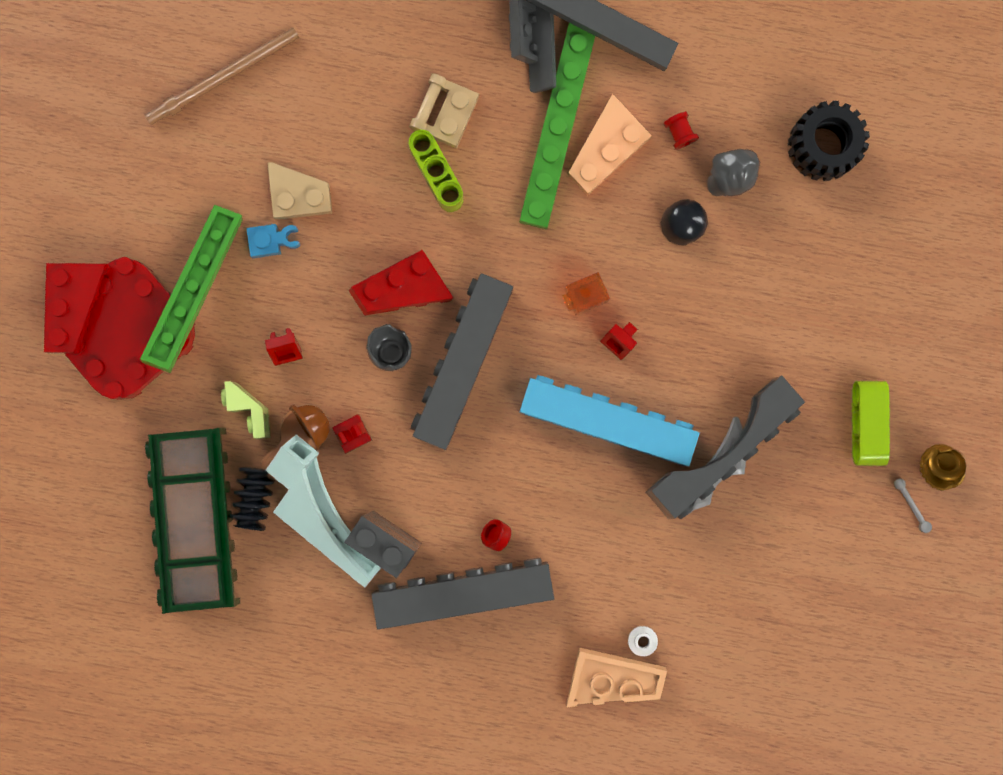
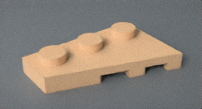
(608, 678)

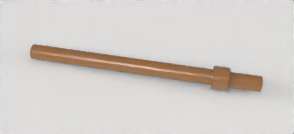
(173, 105)

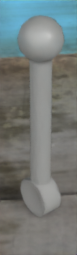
(924, 526)

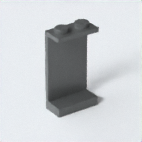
(383, 543)

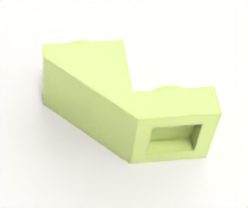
(238, 400)

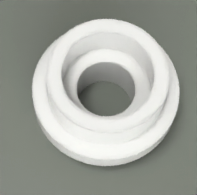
(634, 636)

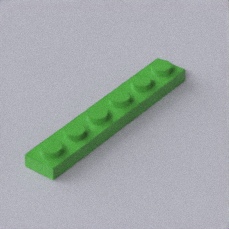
(191, 289)

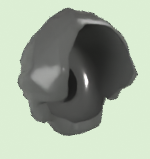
(733, 172)

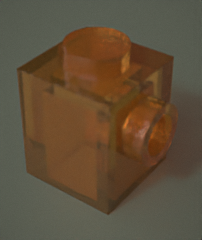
(585, 294)

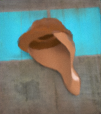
(306, 422)

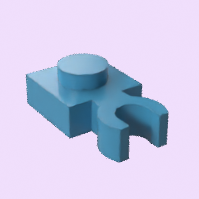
(267, 240)

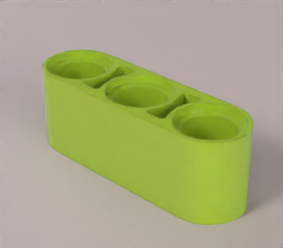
(435, 157)
(870, 423)

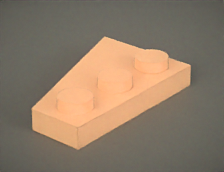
(609, 145)

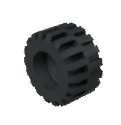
(844, 125)

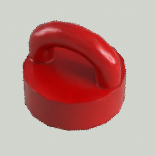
(496, 535)

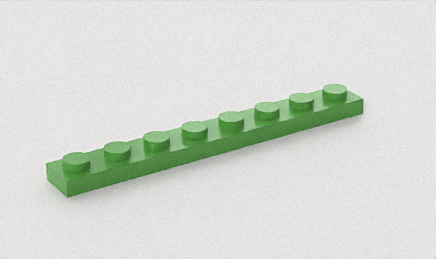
(557, 127)

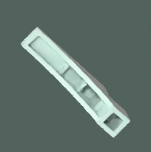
(311, 511)

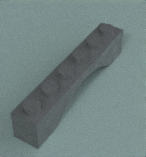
(768, 410)

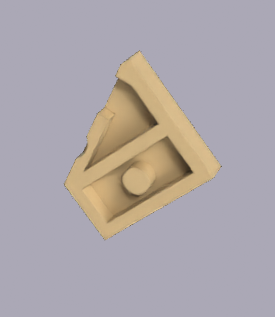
(297, 194)

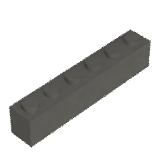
(463, 361)
(462, 595)

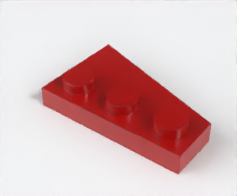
(401, 286)
(68, 303)

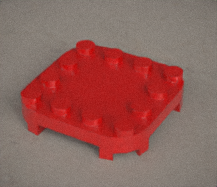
(120, 329)

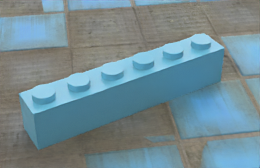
(609, 422)

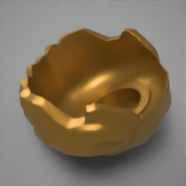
(943, 467)

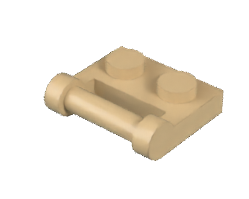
(453, 114)

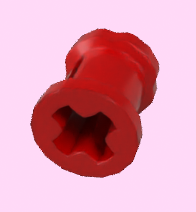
(681, 130)

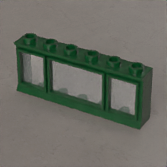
(191, 520)

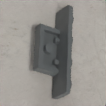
(533, 43)

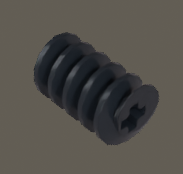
(252, 499)

